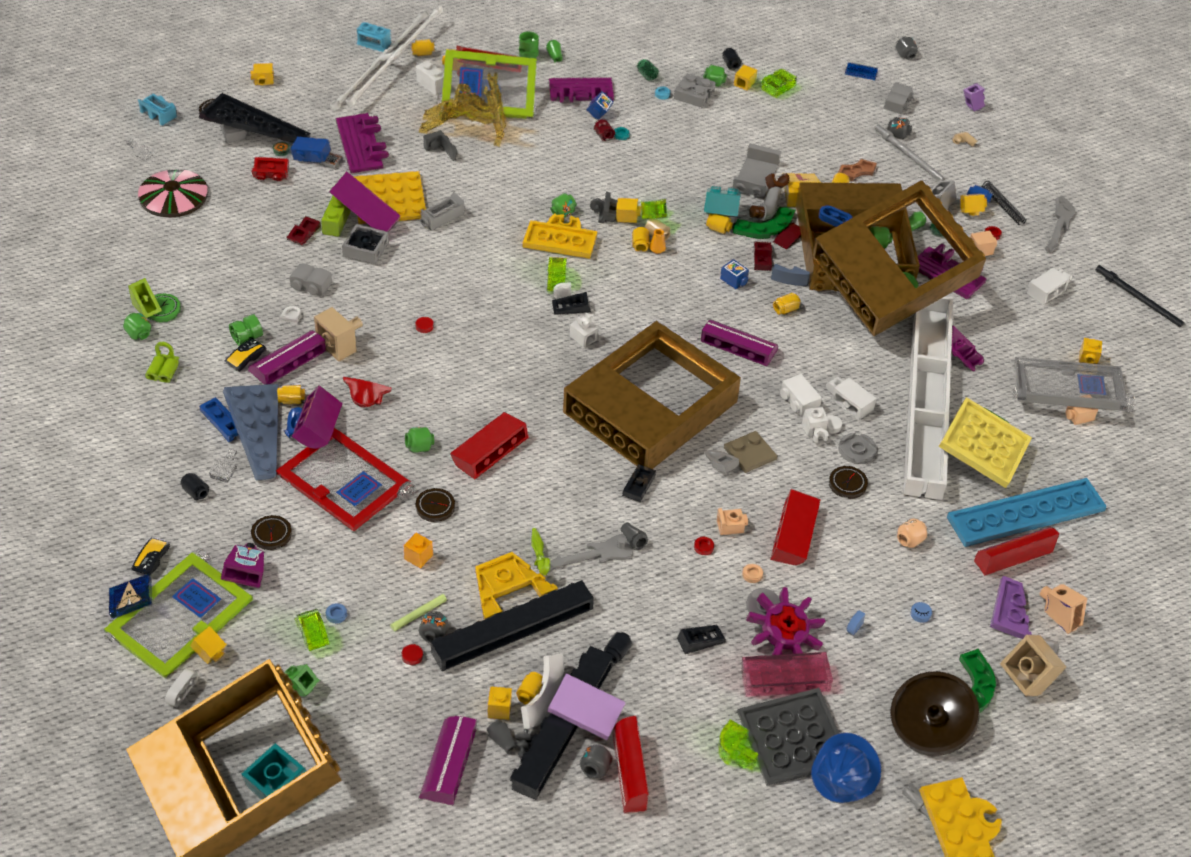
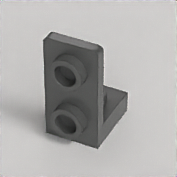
(438, 139)

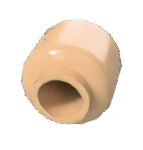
(912, 533)

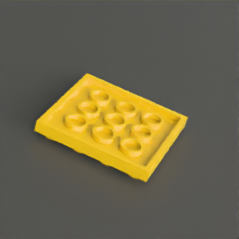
(399, 191)

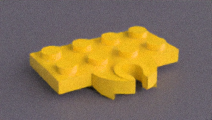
(560, 237)
(960, 819)

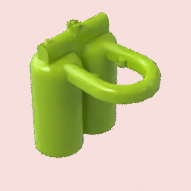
(162, 365)

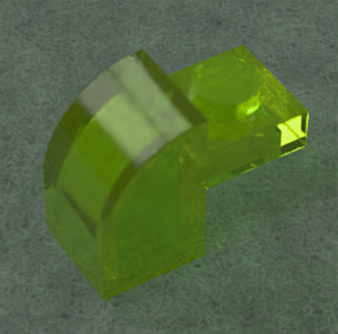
(654, 209)
(556, 272)
(312, 629)
(732, 746)

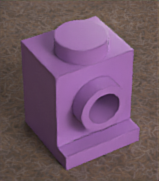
(974, 97)

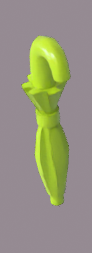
(541, 562)

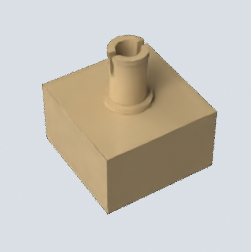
(337, 332)
(1033, 665)

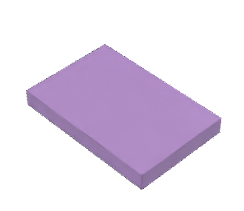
(586, 706)

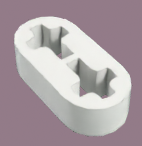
(181, 687)

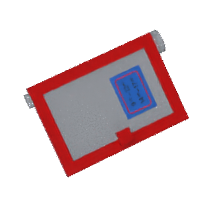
(346, 480)

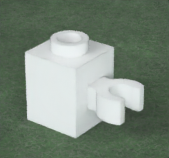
(584, 331)
(815, 423)

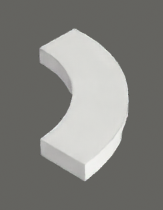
(536, 710)

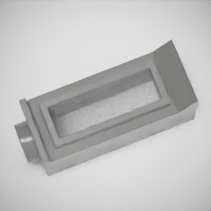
(442, 212)

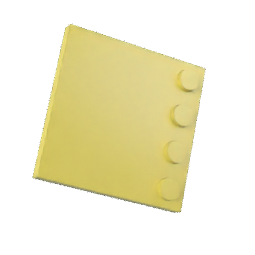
(985, 442)

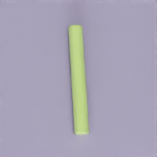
(418, 612)

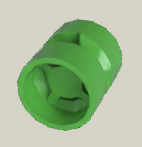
(528, 44)
(247, 329)

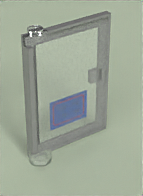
(1071, 384)

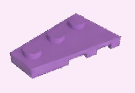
(1009, 609)

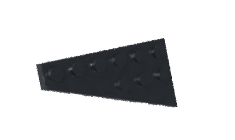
(237, 114)

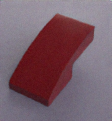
(303, 232)
(788, 236)
(762, 256)

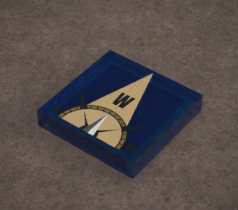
(130, 596)

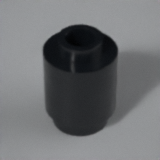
(731, 58)
(194, 486)
(618, 646)

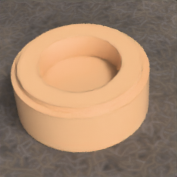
(752, 573)

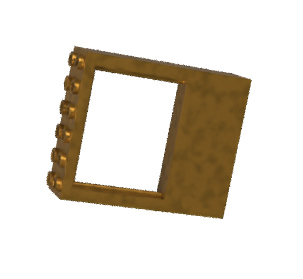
(854, 200)
(872, 279)
(634, 420)
(188, 785)

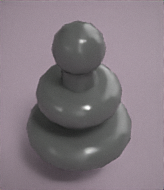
(524, 739)

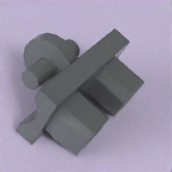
(605, 208)

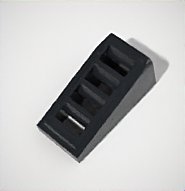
(581, 300)
(689, 644)

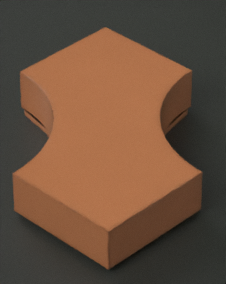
(861, 168)

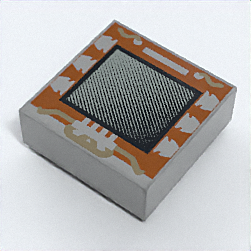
(332, 160)

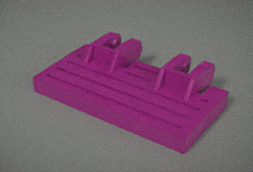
(579, 88)
(360, 144)
(934, 263)

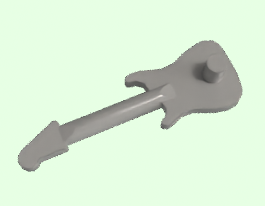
(1063, 211)
(614, 548)

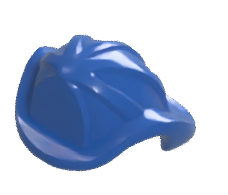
(846, 768)

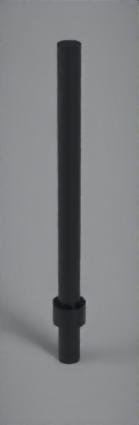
(1112, 277)

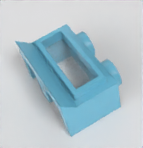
(373, 36)
(158, 105)

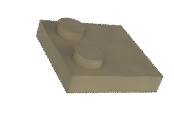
(750, 451)

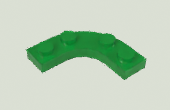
(764, 230)
(981, 675)

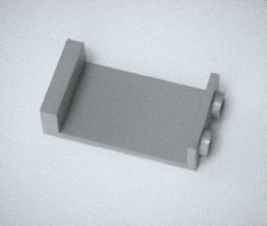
(758, 164)

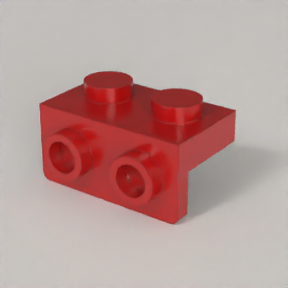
(270, 168)

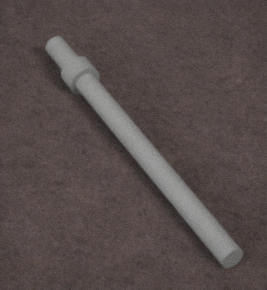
(888, 135)

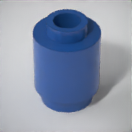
(979, 190)

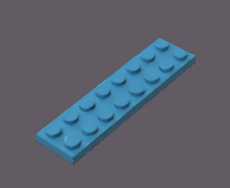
(1026, 512)

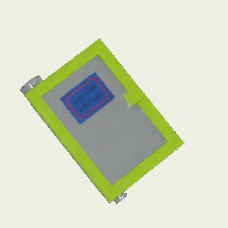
(515, 79)
(181, 608)

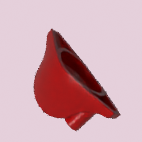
(365, 392)

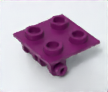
(965, 350)

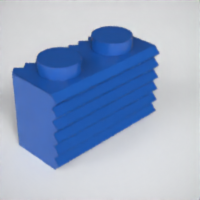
(310, 149)

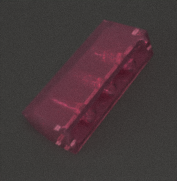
(786, 673)

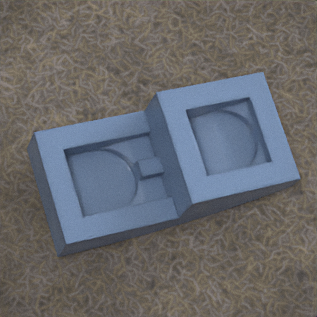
(792, 277)

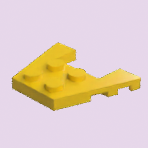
(505, 576)

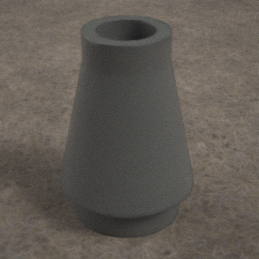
(635, 536)
(501, 735)

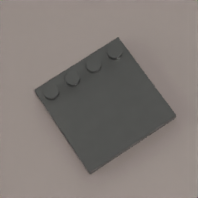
(788, 734)

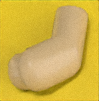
(964, 137)

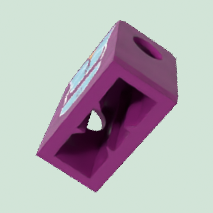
(244, 565)

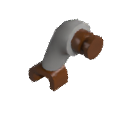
(767, 210)

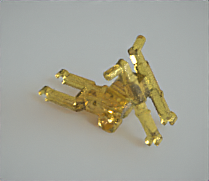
(472, 107)

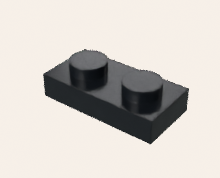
(639, 483)

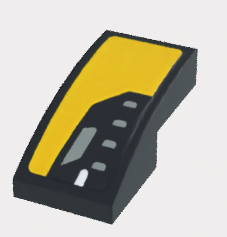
(244, 354)
(150, 555)

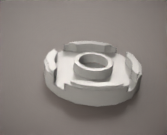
(860, 453)

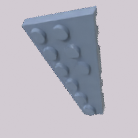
(256, 421)

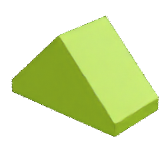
(143, 298)

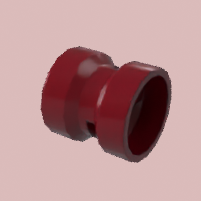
(604, 129)

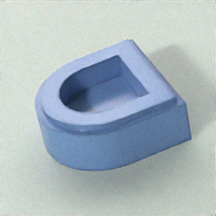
(856, 622)

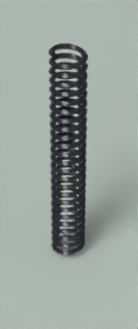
(1008, 205)

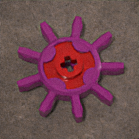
(785, 624)

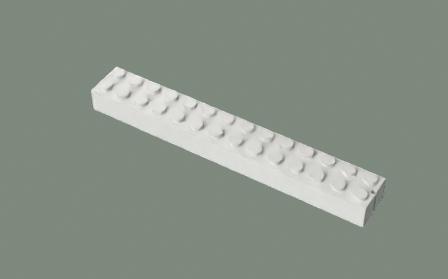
(929, 401)

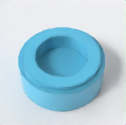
(662, 93)

